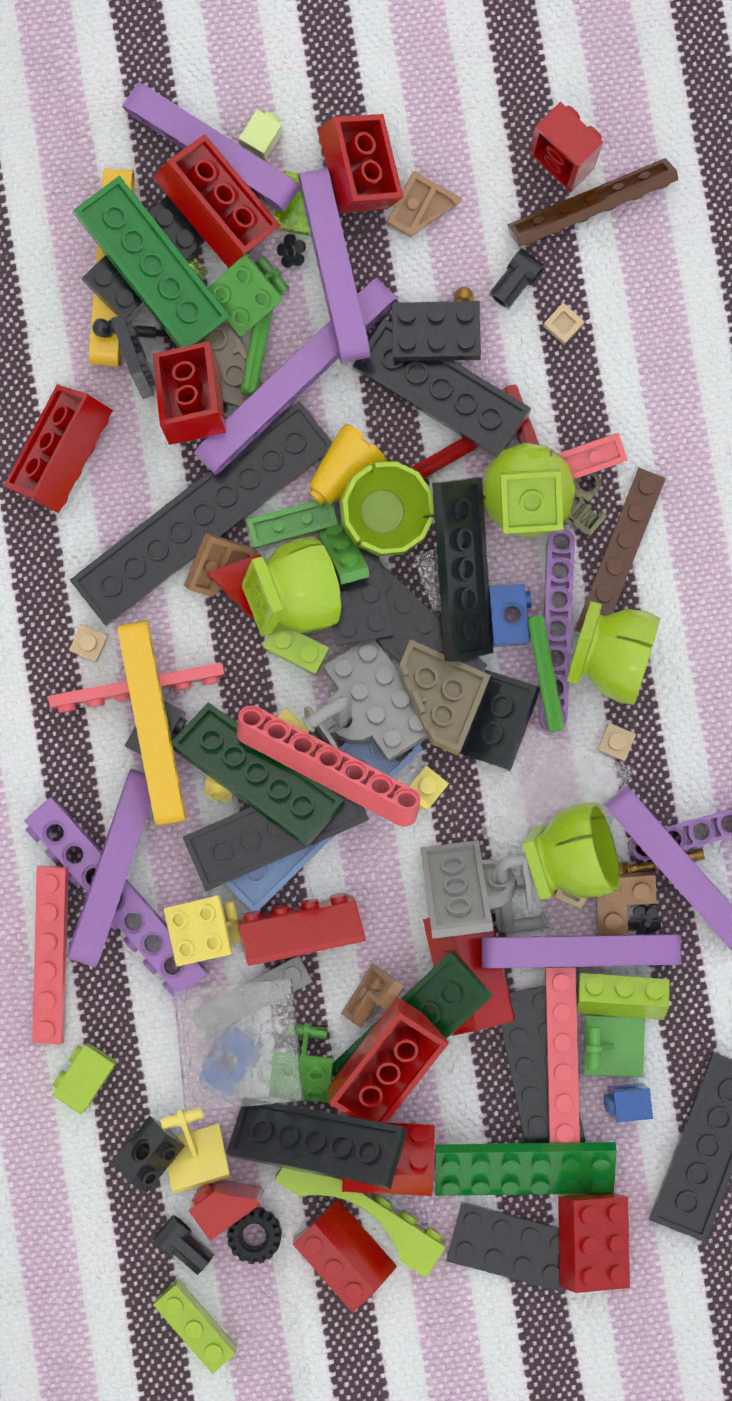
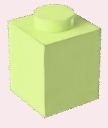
(261, 134)

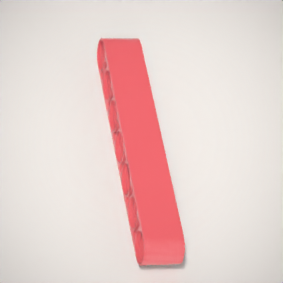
(328, 766)

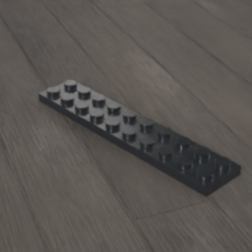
(207, 506)

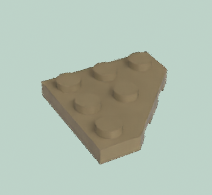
(231, 362)
(442, 694)

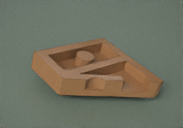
(421, 205)
(214, 554)

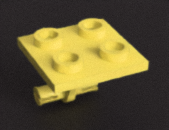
(200, 929)
(202, 1158)

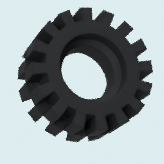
(255, 1253)

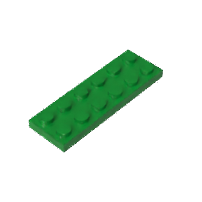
(150, 263)
(525, 1168)

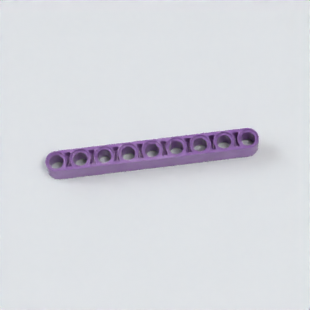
(287, 384)

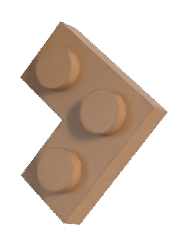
(612, 908)
(374, 988)

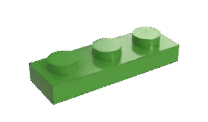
(291, 523)
(344, 554)

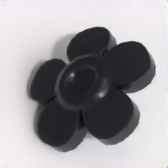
(291, 251)
(644, 920)

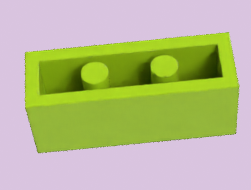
(622, 996)
(195, 1326)

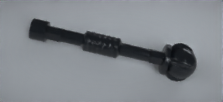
(105, 328)

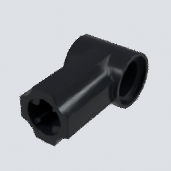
(520, 273)
(178, 1240)

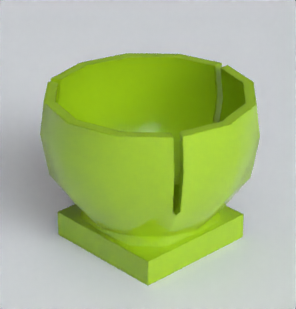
(528, 490)
(386, 508)
(294, 588)
(614, 651)
(574, 854)

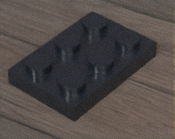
(436, 331)
(363, 607)
(500, 721)

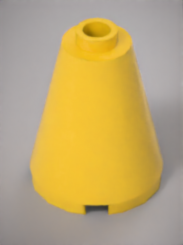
(343, 459)

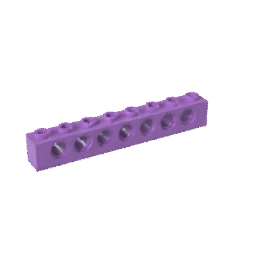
(38, 828)

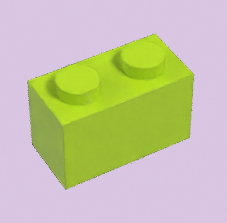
(297, 649)
(84, 1078)

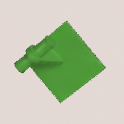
(248, 292)
(613, 1046)
(315, 1070)

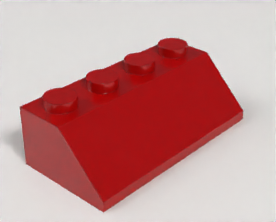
(216, 200)
(58, 447)
(300, 929)
(469, 948)
(387, 1064)

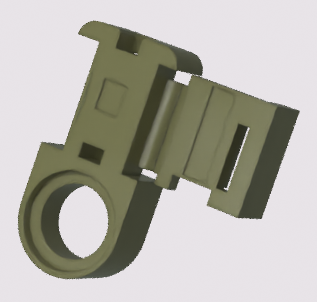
(581, 512)

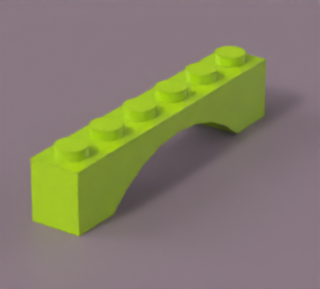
(415, 1245)

